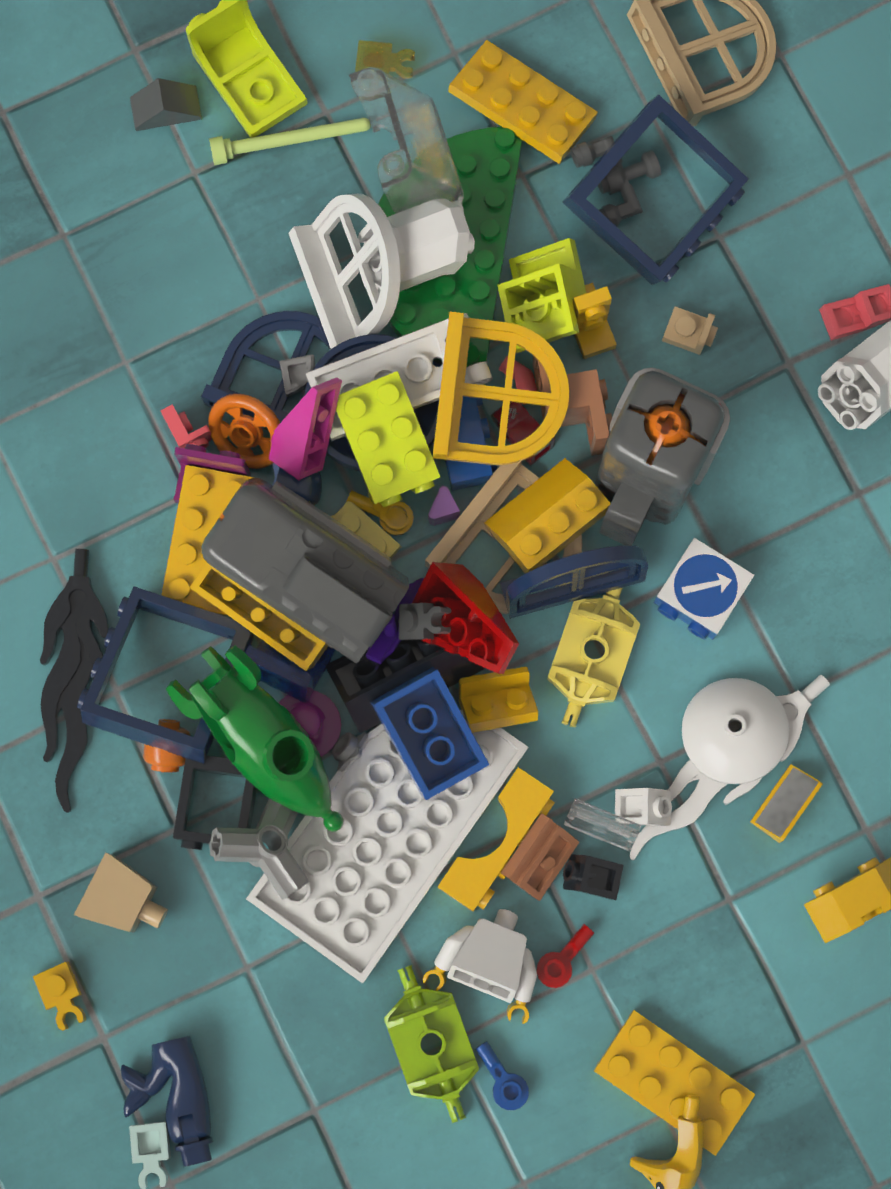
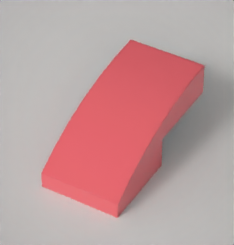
(857, 313)

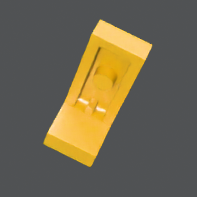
(592, 315)

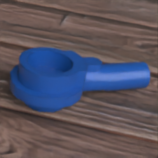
(509, 1088)

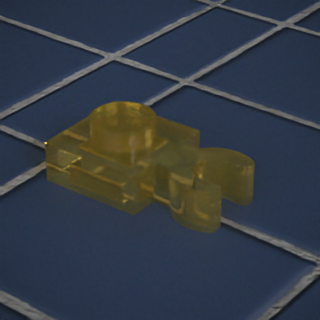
(380, 56)

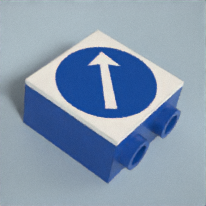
(703, 590)

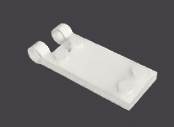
(409, 356)

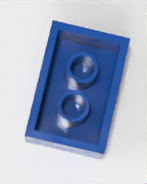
(429, 733)

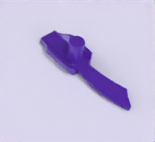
(389, 638)

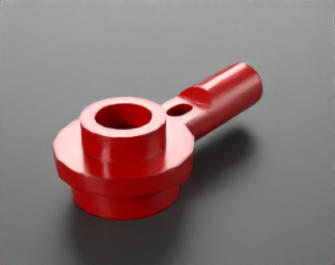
(555, 968)

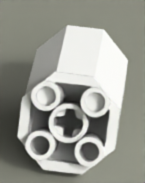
(430, 242)
(860, 382)

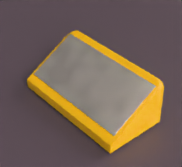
(786, 803)

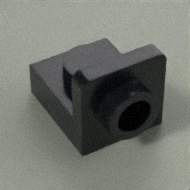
(592, 876)

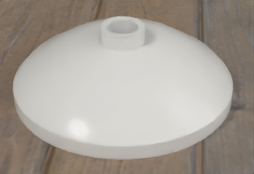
(735, 755)

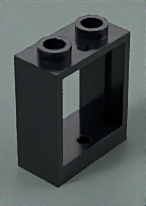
(214, 765)

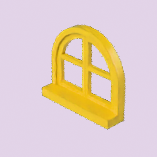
(454, 388)

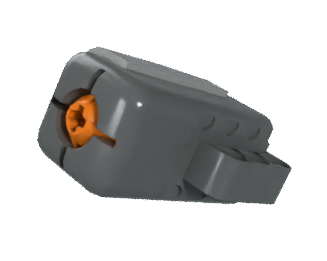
(657, 450)
(305, 566)

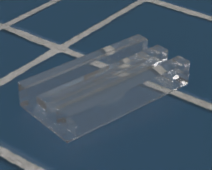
(602, 825)

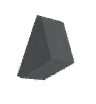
(165, 104)

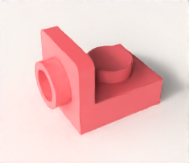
(181, 426)

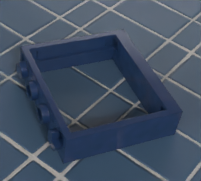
(614, 237)
(136, 729)

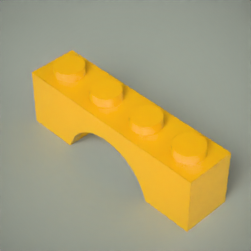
(470, 879)

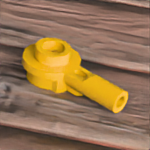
(394, 519)

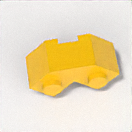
(852, 903)

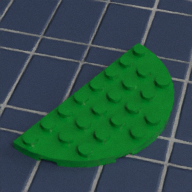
(488, 173)

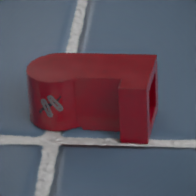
(519, 427)

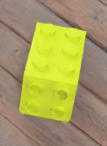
(243, 67)
(386, 439)

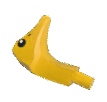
(684, 1167)

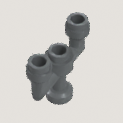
(617, 179)

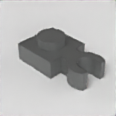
(421, 621)

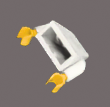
(490, 960)

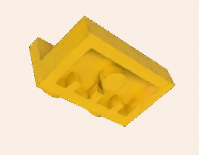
(497, 699)

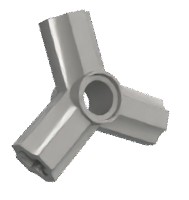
(248, 846)

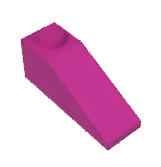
(304, 434)

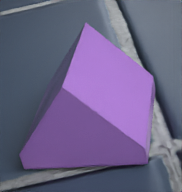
(443, 508)

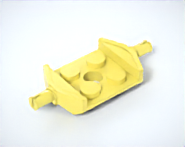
(588, 679)

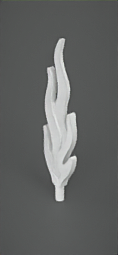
(795, 708)

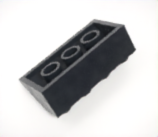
(368, 680)

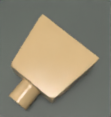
(120, 897)

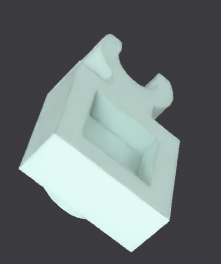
(150, 1146)

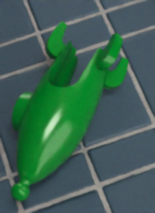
(259, 735)

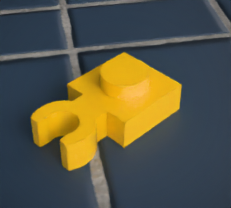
(58, 989)

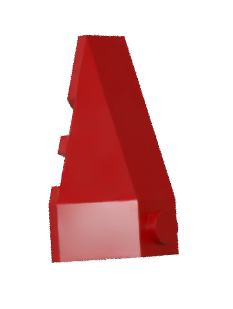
(474, 619)

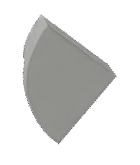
(294, 373)

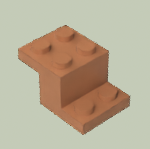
(585, 404)

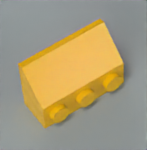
(548, 515)

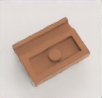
(540, 857)

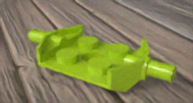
(439, 1074)

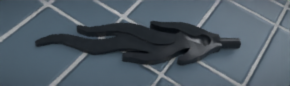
(73, 613)

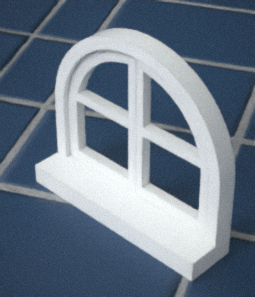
(330, 283)

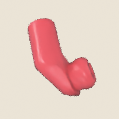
(522, 375)

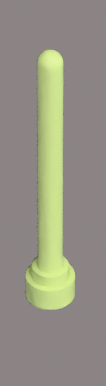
(224, 149)

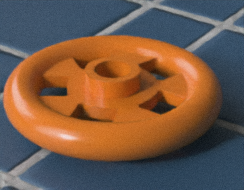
(244, 429)

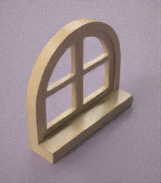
(675, 71)
(477, 512)

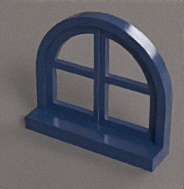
(246, 338)
(574, 579)

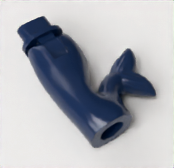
(187, 1102)

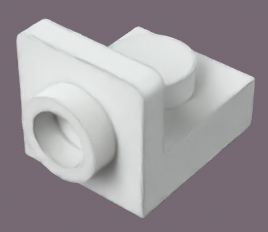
(644, 805)

